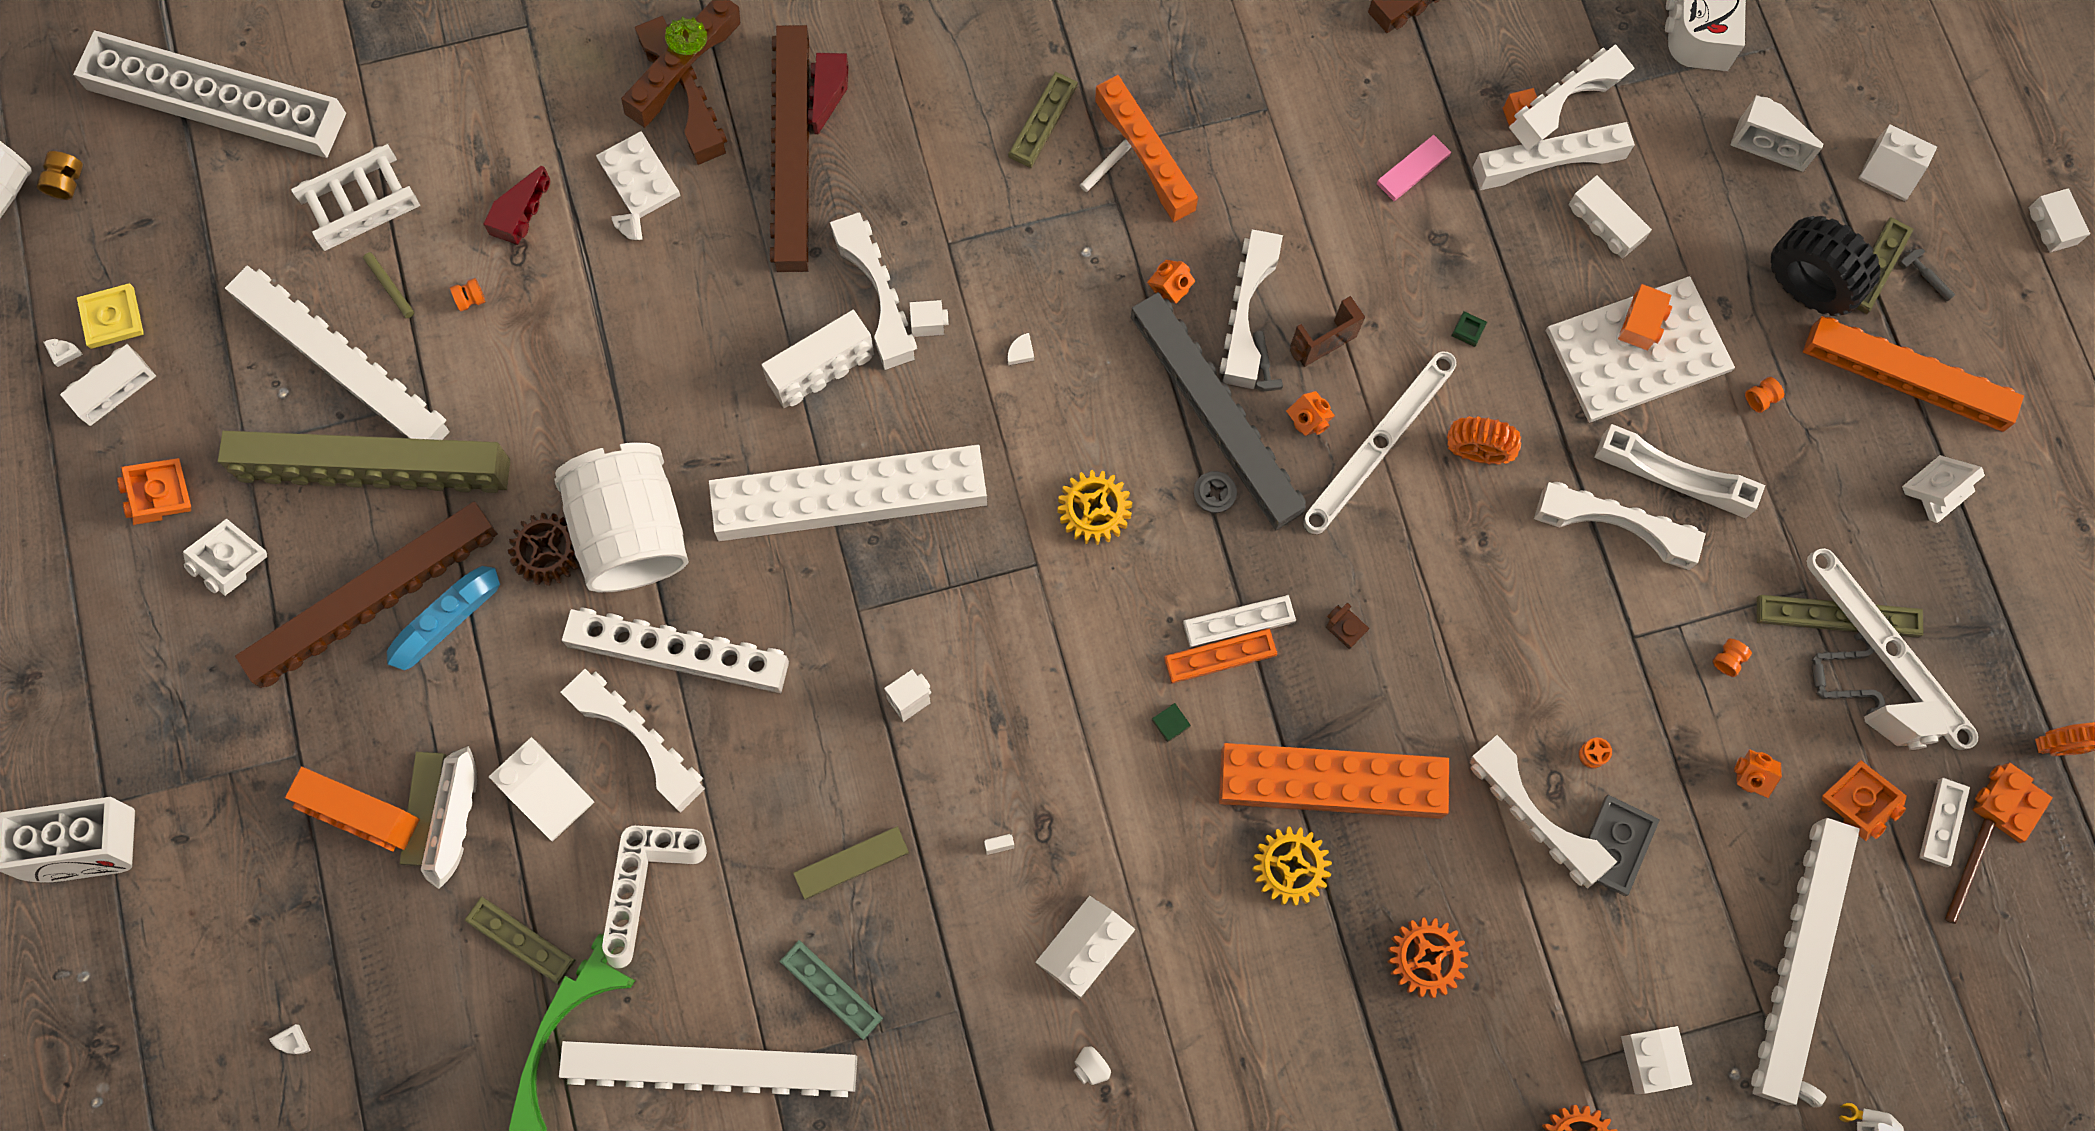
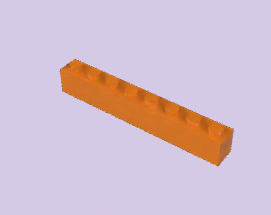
(1913, 373)

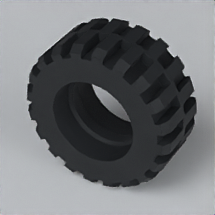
(1825, 265)

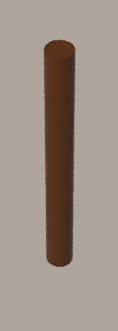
(1970, 871)

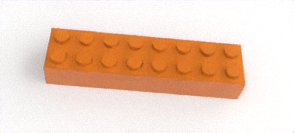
(1334, 780)

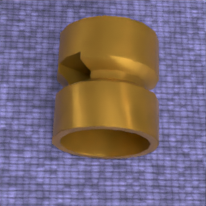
(59, 175)

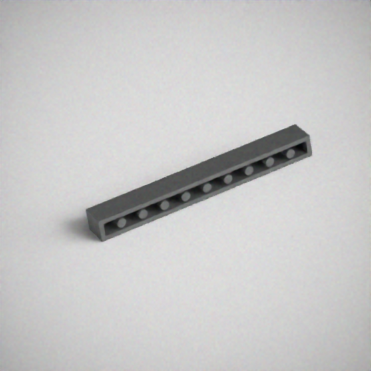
(1218, 411)

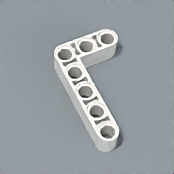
(635, 881)

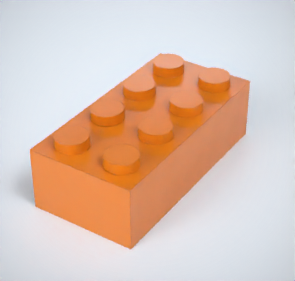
(351, 810)

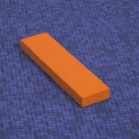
(1220, 656)

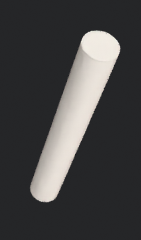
(1103, 168)

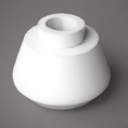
(1091, 1067)

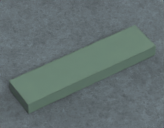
(831, 990)

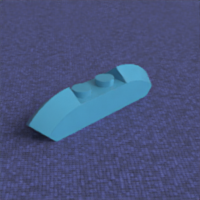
(442, 617)

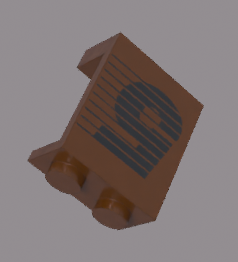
(1348, 322)

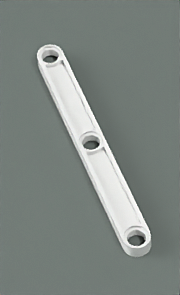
(1369, 455)
(1877, 633)

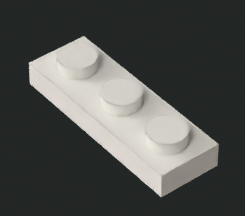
(1944, 822)

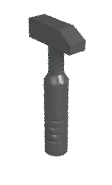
(1927, 274)
(1268, 384)

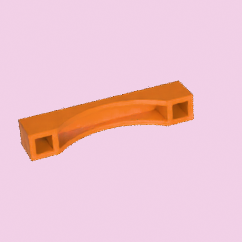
(1168, 180)

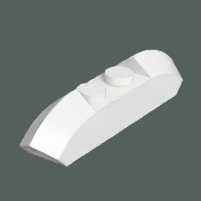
(449, 817)

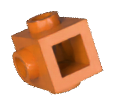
(1171, 280)
(1310, 414)
(1758, 773)

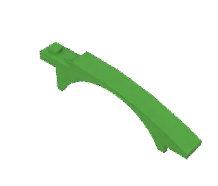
(593, 979)

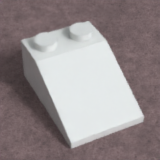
(1775, 134)
(541, 789)

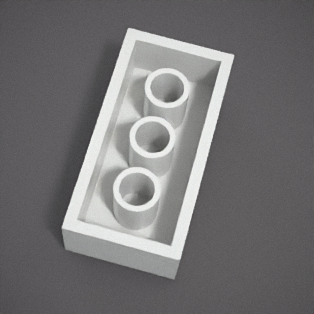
(818, 359)

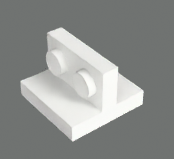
(1943, 485)

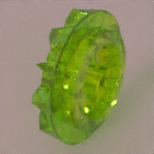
(676, 41)

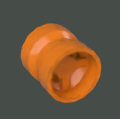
(473, 292)
(1762, 396)
(1732, 657)

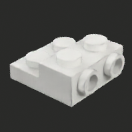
(223, 557)

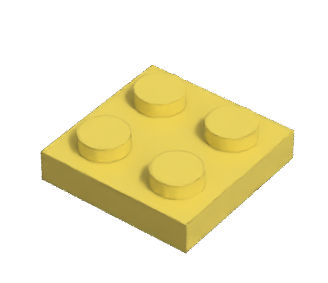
(110, 316)

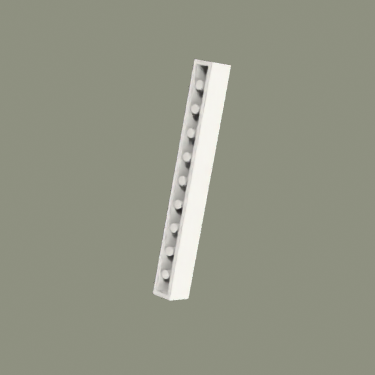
(334, 357)
(1805, 962)
(708, 1067)

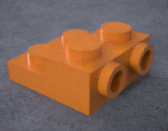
(153, 490)
(1865, 800)
(2012, 801)

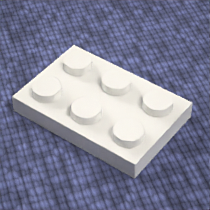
(638, 175)

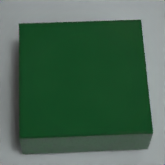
(1469, 329)
(1171, 722)

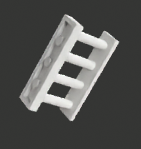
(366, 218)

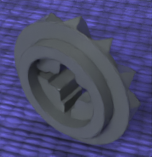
(1218, 481)

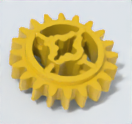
(1103, 513)
(1304, 868)

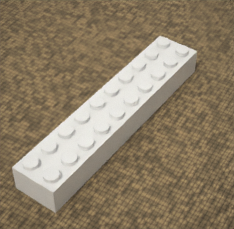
(210, 94)
(847, 493)

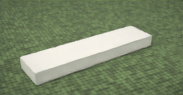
(1239, 621)

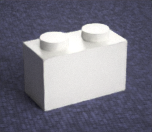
(2059, 220)
(908, 694)

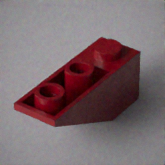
(829, 87)
(513, 210)

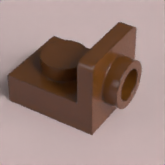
(1346, 625)

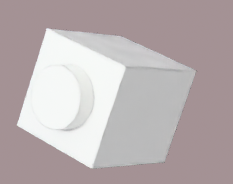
(928, 318)

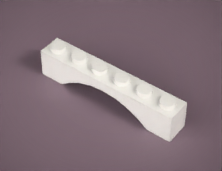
(1543, 117)
(1594, 145)
(855, 245)
(1243, 357)
(1719, 489)
(1672, 542)
(594, 701)
(1582, 856)

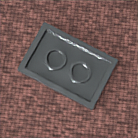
(1626, 837)

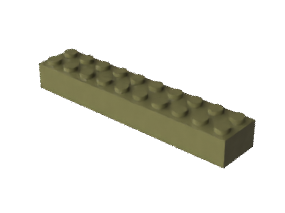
(364, 461)

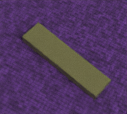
(1043, 119)
(1888, 249)
(421, 803)
(851, 863)
(520, 940)

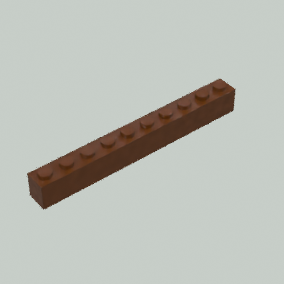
(791, 149)
(366, 595)

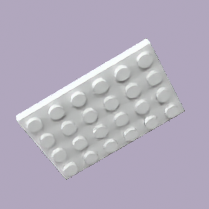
(1618, 375)

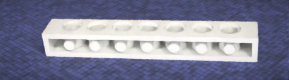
(582, 622)

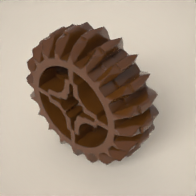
(555, 528)

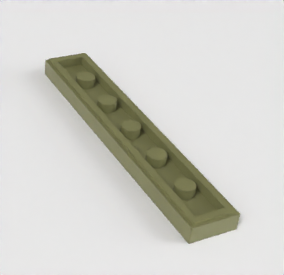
(1828, 615)

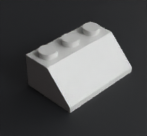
(1085, 946)

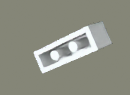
(1609, 217)
(107, 384)

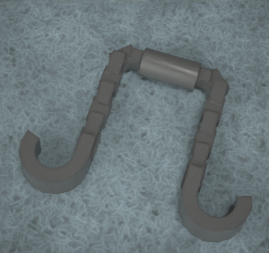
(1820, 682)

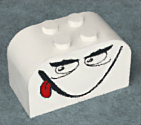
(1706, 32)
(67, 840)

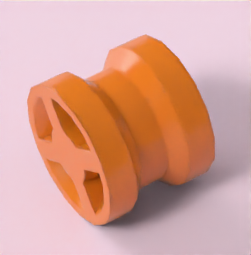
(1601, 750)

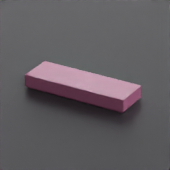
(1413, 168)

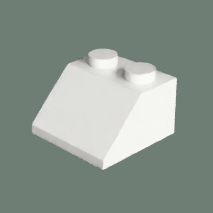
(1897, 162)
(1910, 723)
(1656, 1060)

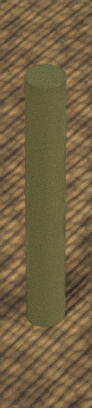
(388, 285)

